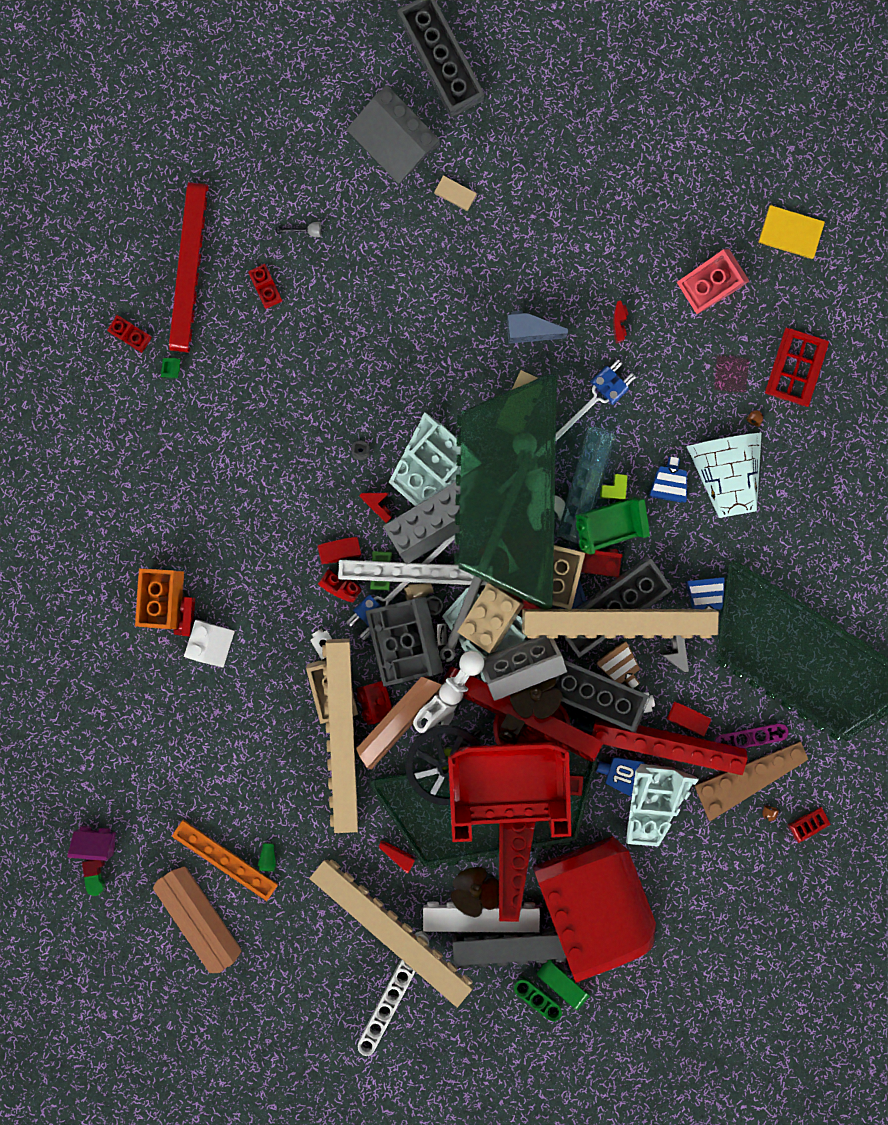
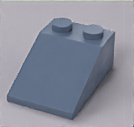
(529, 328)

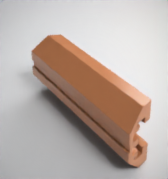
(397, 722)
(197, 919)

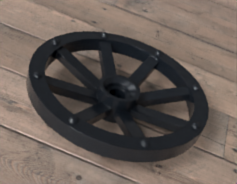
(443, 761)

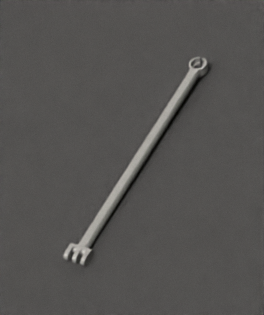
(464, 611)

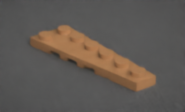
(730, 789)

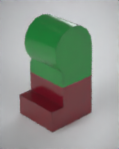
(92, 876)

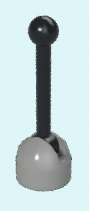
(313, 229)

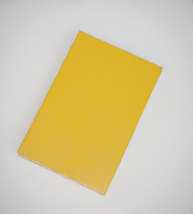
(791, 232)

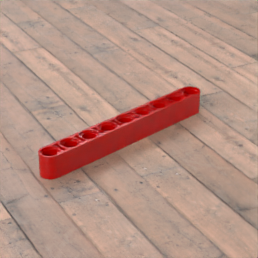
(187, 267)
(548, 728)

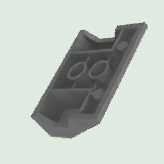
(393, 134)
(404, 641)

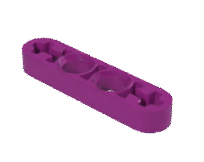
(750, 735)

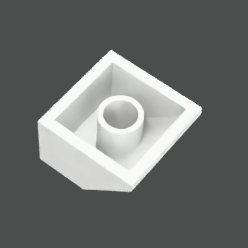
(209, 643)

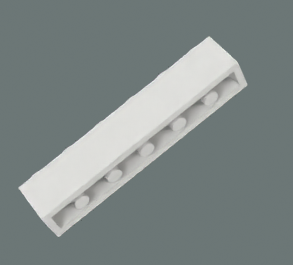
(449, 919)

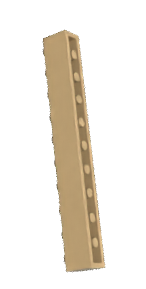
(619, 622)
(341, 735)
(392, 933)

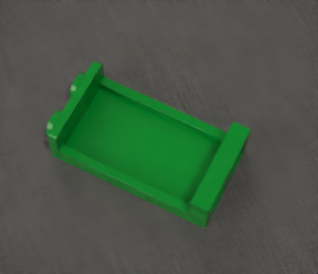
(612, 524)

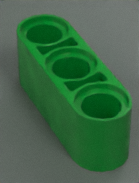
(562, 984)
(542, 1006)

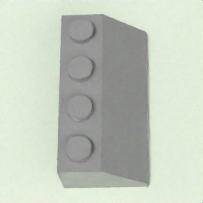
(522, 666)

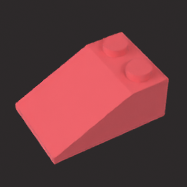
(713, 281)

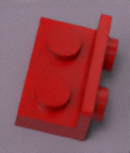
(602, 563)
(187, 617)
(374, 702)

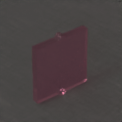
(731, 374)

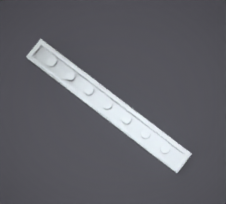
(403, 573)

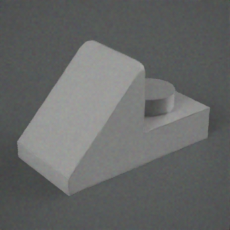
(679, 658)

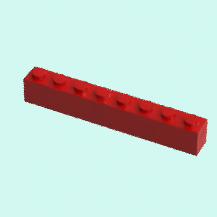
(672, 746)

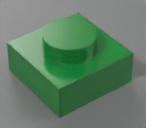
(170, 368)

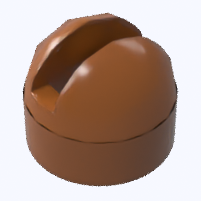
(756, 416)
(770, 814)

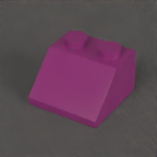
(92, 844)

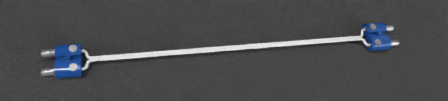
(604, 382)

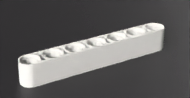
(388, 1001)

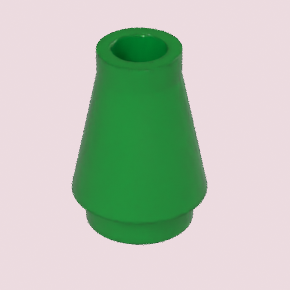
(267, 859)

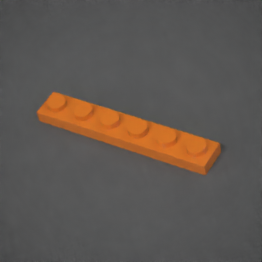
(224, 860)

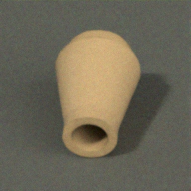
(417, 590)

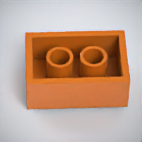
(159, 598)

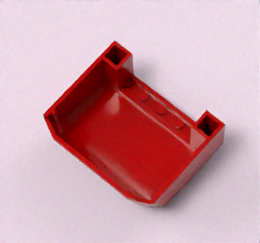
(509, 787)
(597, 907)

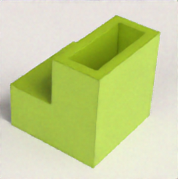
(617, 490)

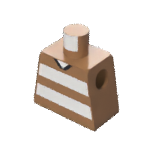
(620, 665)

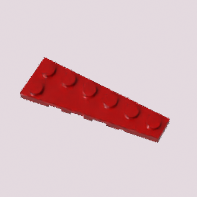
(514, 855)

